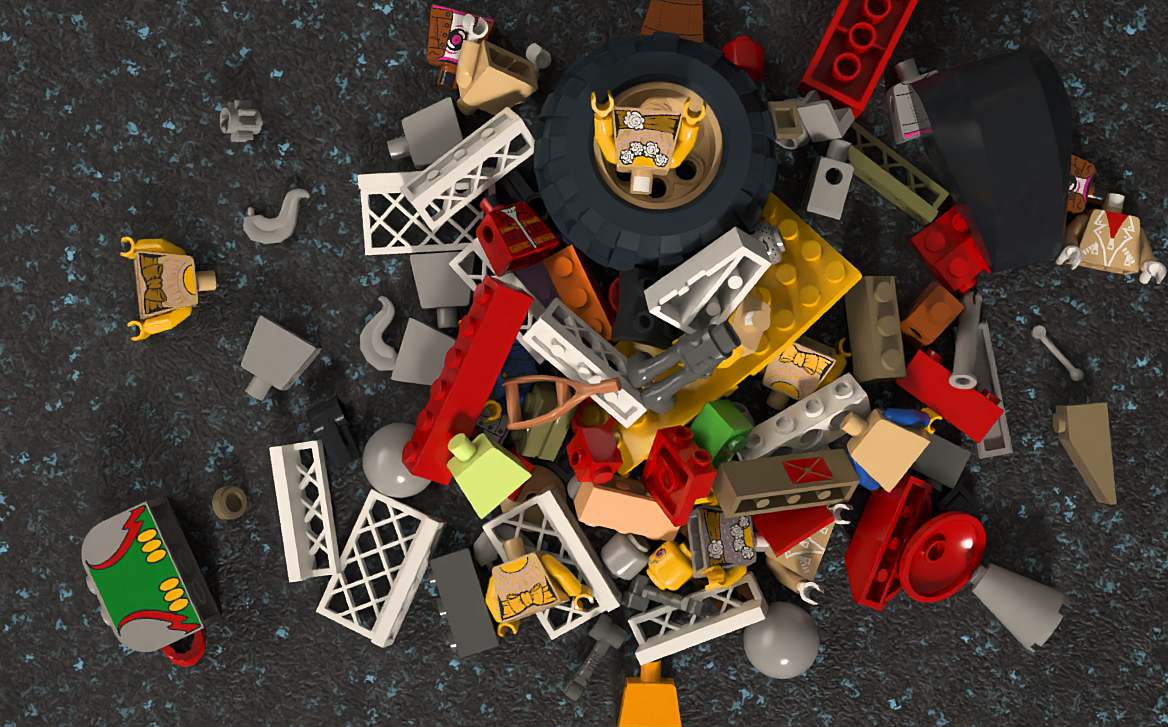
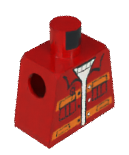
(513, 236)

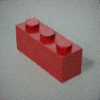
(964, 408)

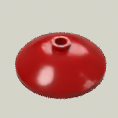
(942, 556)

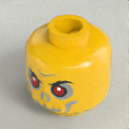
(670, 565)

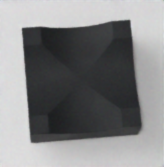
(633, 318)

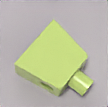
(485, 471)

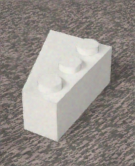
(709, 283)

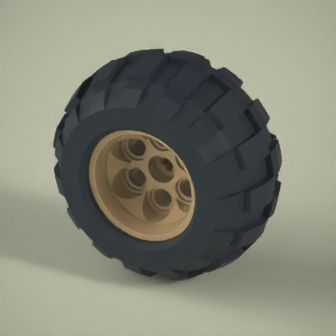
(729, 159)

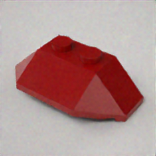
(881, 539)

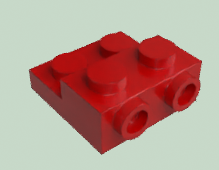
(950, 251)
(677, 473)

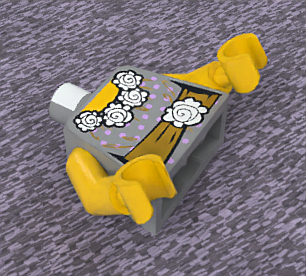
(721, 545)

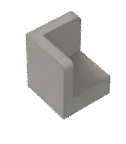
(822, 120)

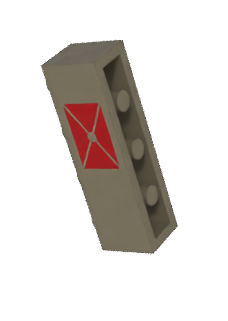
(784, 482)

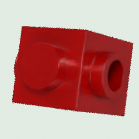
(594, 455)

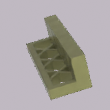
(879, 178)

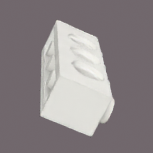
(809, 422)

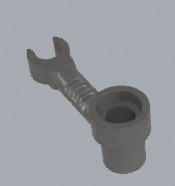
(641, 592)
(607, 635)

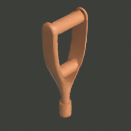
(564, 399)

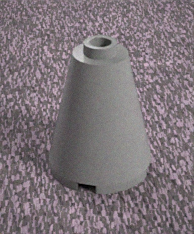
(1020, 603)

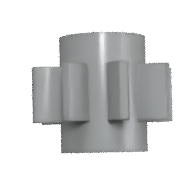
(240, 120)

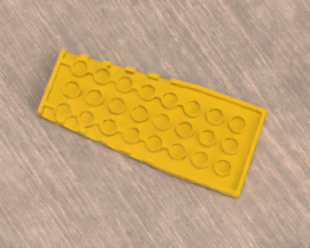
(799, 293)

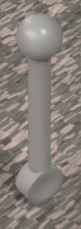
(1039, 332)

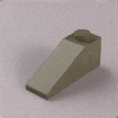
(1087, 440)

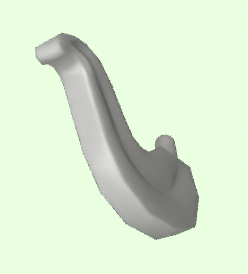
(279, 228)
(371, 339)
(485, 551)

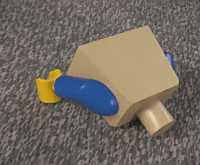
(887, 444)

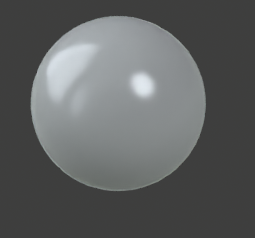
(383, 462)
(783, 642)

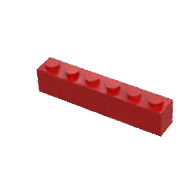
(466, 377)

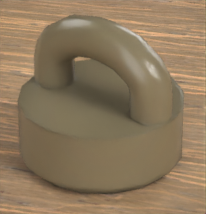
(229, 502)

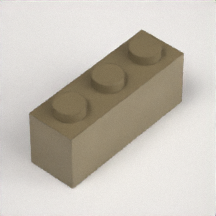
(875, 330)

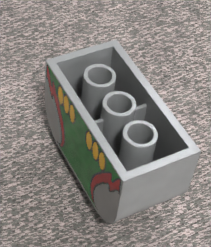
(147, 577)

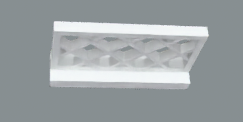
(391, 183)
(574, 542)
(407, 579)

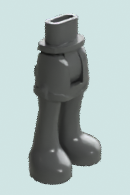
(698, 351)

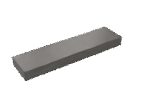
(997, 440)

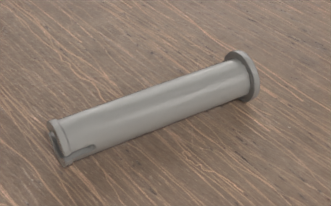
(966, 342)

